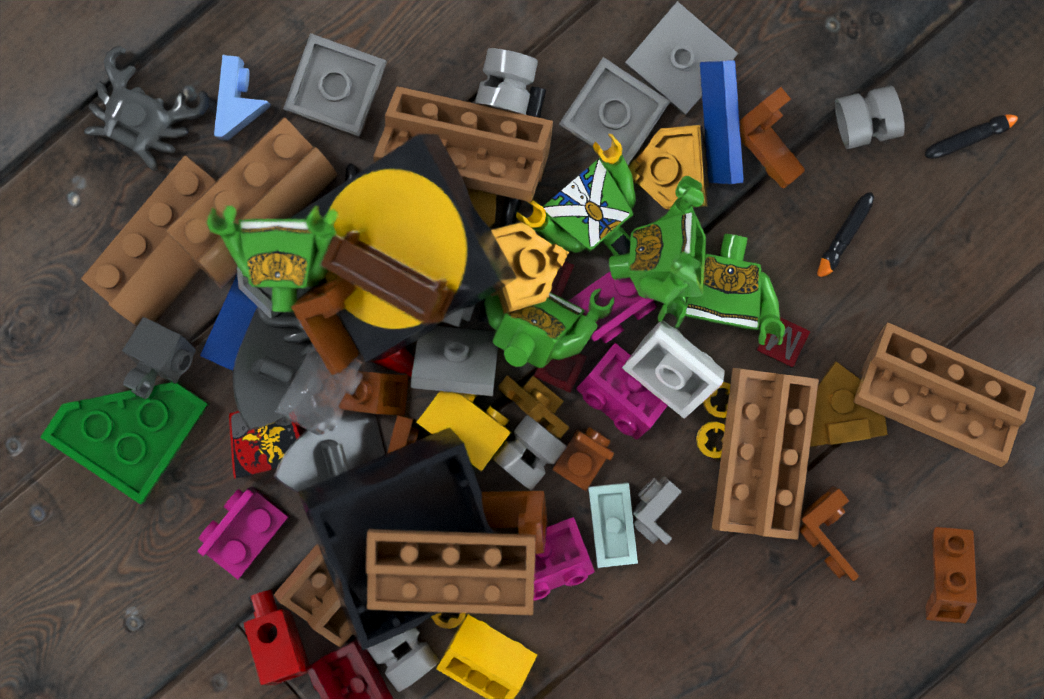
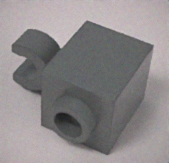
(156, 353)

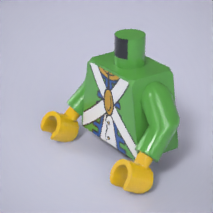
(590, 207)

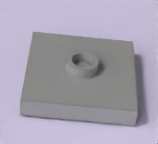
(673, 54)
(335, 85)
(616, 106)
(455, 361)

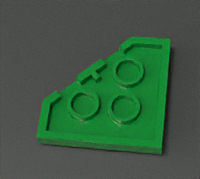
(126, 436)

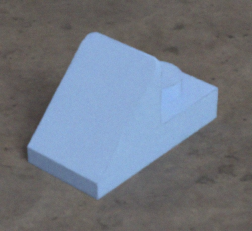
(232, 111)

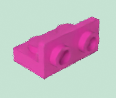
(626, 303)
(621, 395)
(243, 531)
(563, 560)

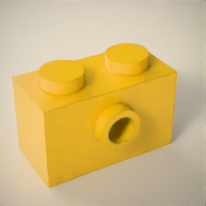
(478, 429)
(486, 660)

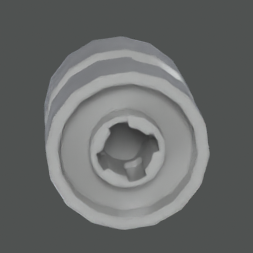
(506, 80)
(869, 117)
(539, 441)
(410, 664)

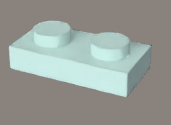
(613, 524)

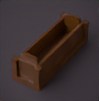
(388, 278)

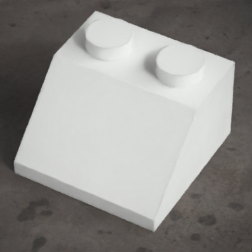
(674, 369)

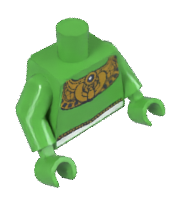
(277, 251)
(669, 253)
(733, 294)
(545, 329)

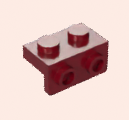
(347, 675)

